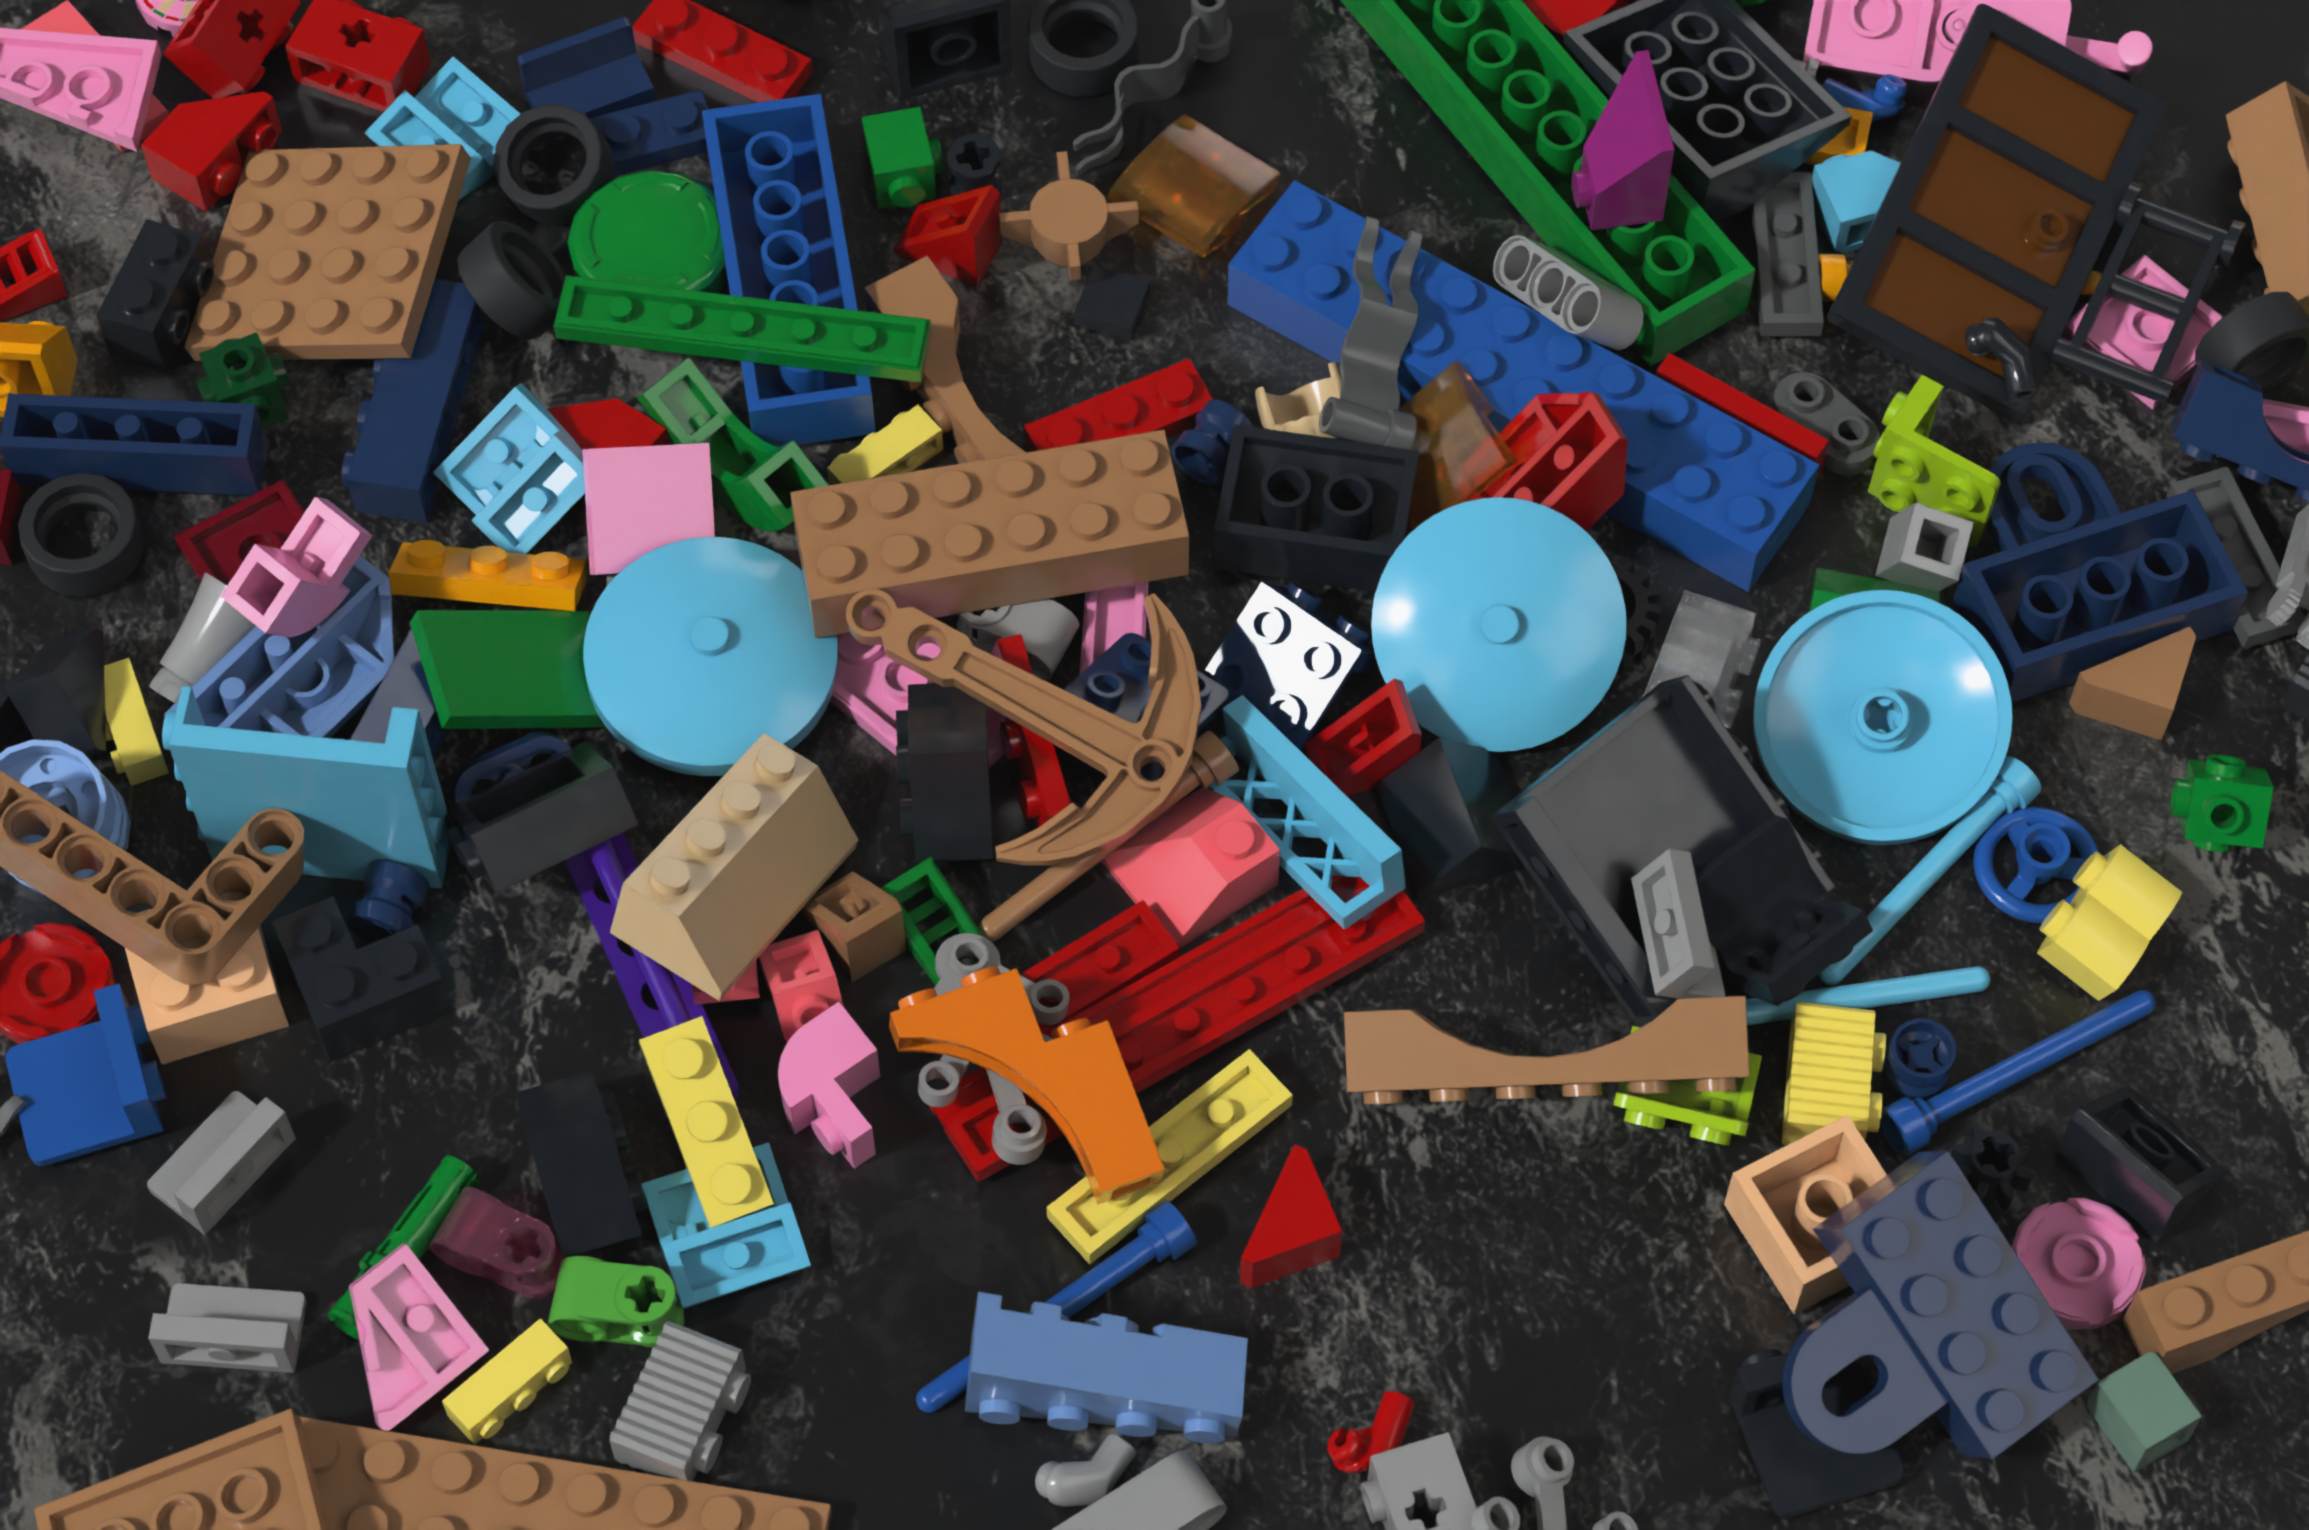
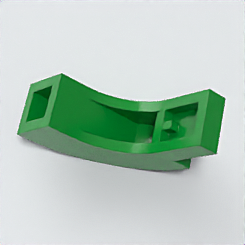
(746, 472)

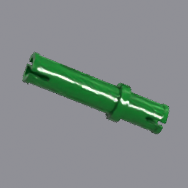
(414, 1228)

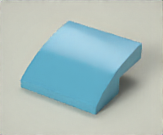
(449, 110)
(516, 472)
(730, 1255)

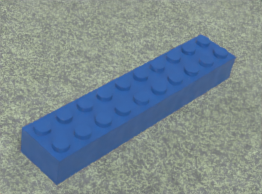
(1690, 469)

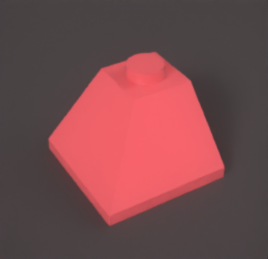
(1197, 864)

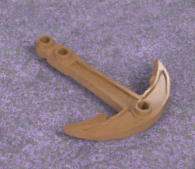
(1082, 729)

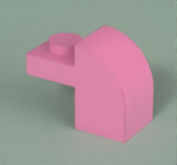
(302, 582)
(818, 1075)

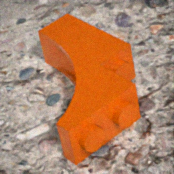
(1072, 1077)

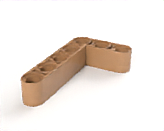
(128, 881)

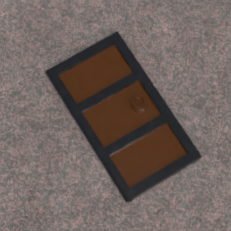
(1997, 206)

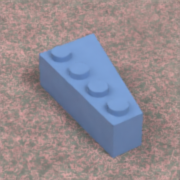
(1103, 1373)

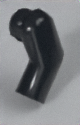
(2010, 349)

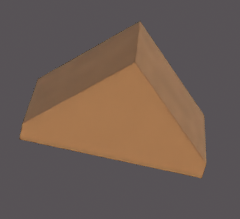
(2136, 687)
(857, 924)

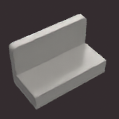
(1675, 929)
(222, 1159)
(229, 1328)

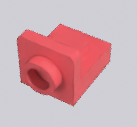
(799, 980)

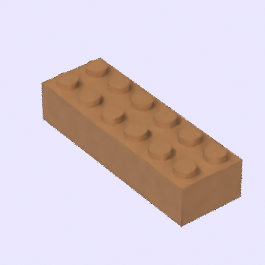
(994, 530)

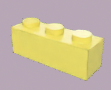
(896, 449)
(130, 726)
(508, 1382)

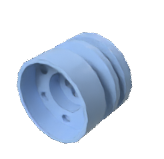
(71, 784)

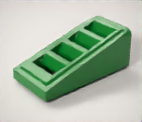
(929, 877)

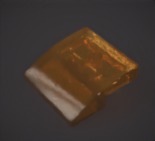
(1194, 185)
(1455, 443)

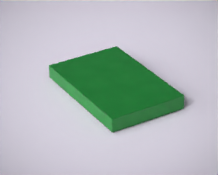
(506, 668)

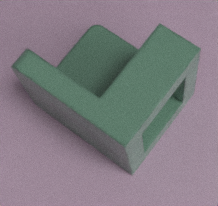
(2143, 1411)

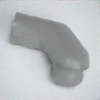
(1085, 1481)

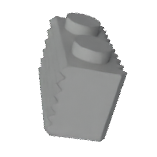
(680, 1404)

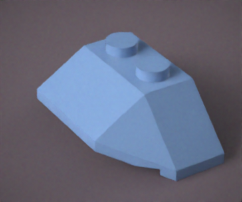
(311, 679)

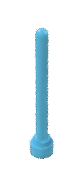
(2011, 790)
(1876, 993)

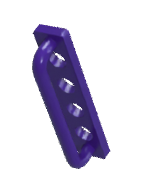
(611, 865)

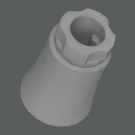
(202, 641)

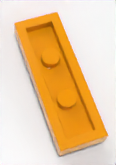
(488, 575)

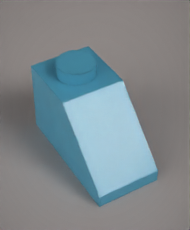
(1849, 195)

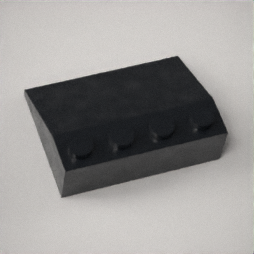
(1728, 91)

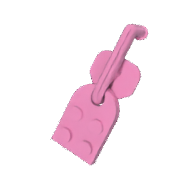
(1909, 42)

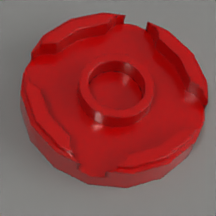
(50, 981)

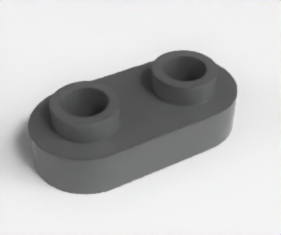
(1829, 417)

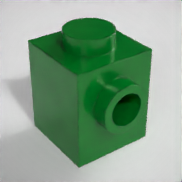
(901, 158)

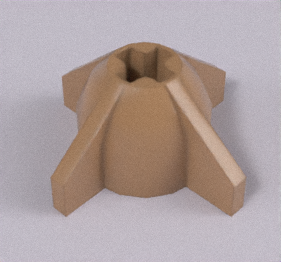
(1069, 221)

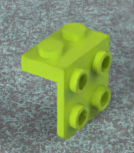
(1923, 471)
(1711, 1113)

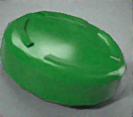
(651, 233)

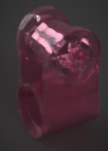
(492, 1238)

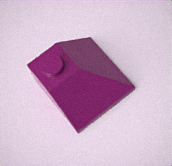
(1627, 154)

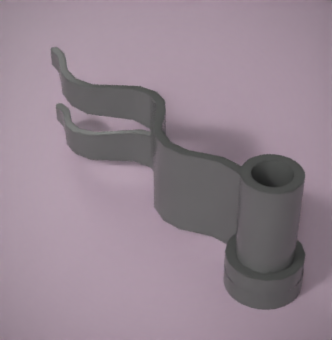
(1204, 37)
(1373, 352)

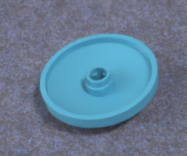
(1499, 623)
(707, 654)
(1882, 717)

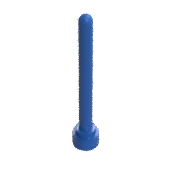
(1910, 1123)
(1161, 1236)

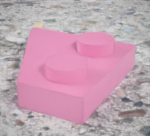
(408, 1336)

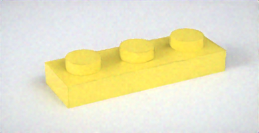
(706, 1122)

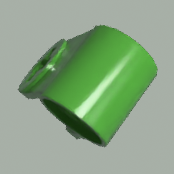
(604, 1299)

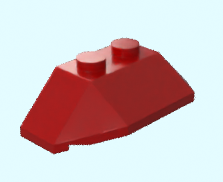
(1566, 456)

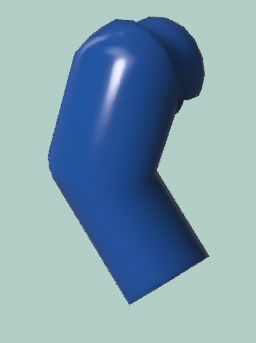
(1883, 101)

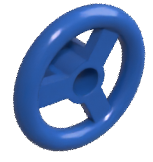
(2033, 833)

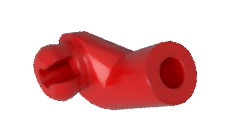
(1353, 1449)

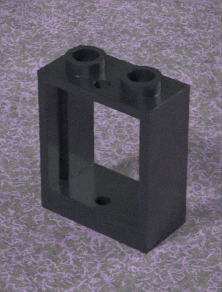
(539, 817)

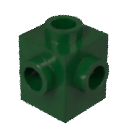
(246, 375)

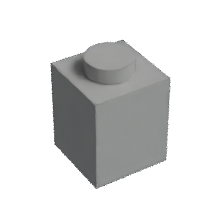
(1924, 548)

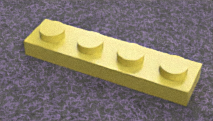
(1190, 1144)

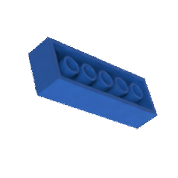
(789, 246)

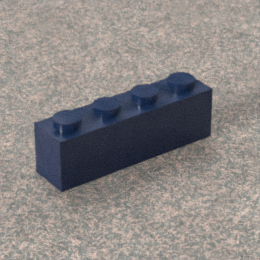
(415, 410)
(135, 442)

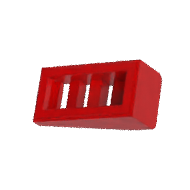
(30, 291)

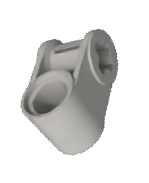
(1044, 627)

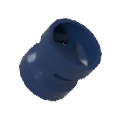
(1205, 449)
(388, 902)
(1919, 1046)

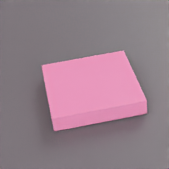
(2139, 335)
(644, 500)

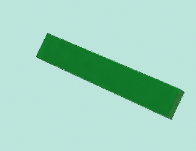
(743, 328)

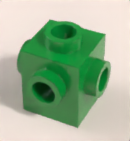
(2222, 803)

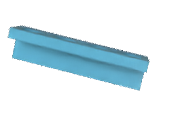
(1324, 815)

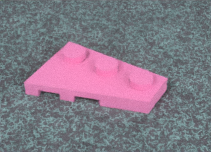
(81, 80)

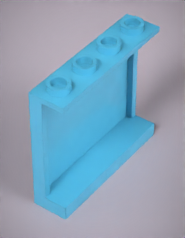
(350, 795)

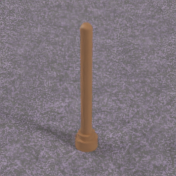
(1209, 765)

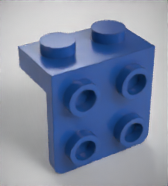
(87, 1084)

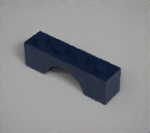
(2226, 419)

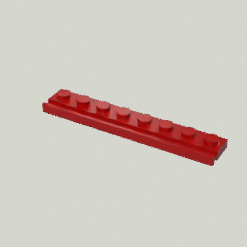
(1206, 1000)

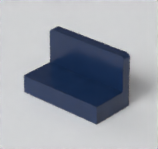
(588, 72)

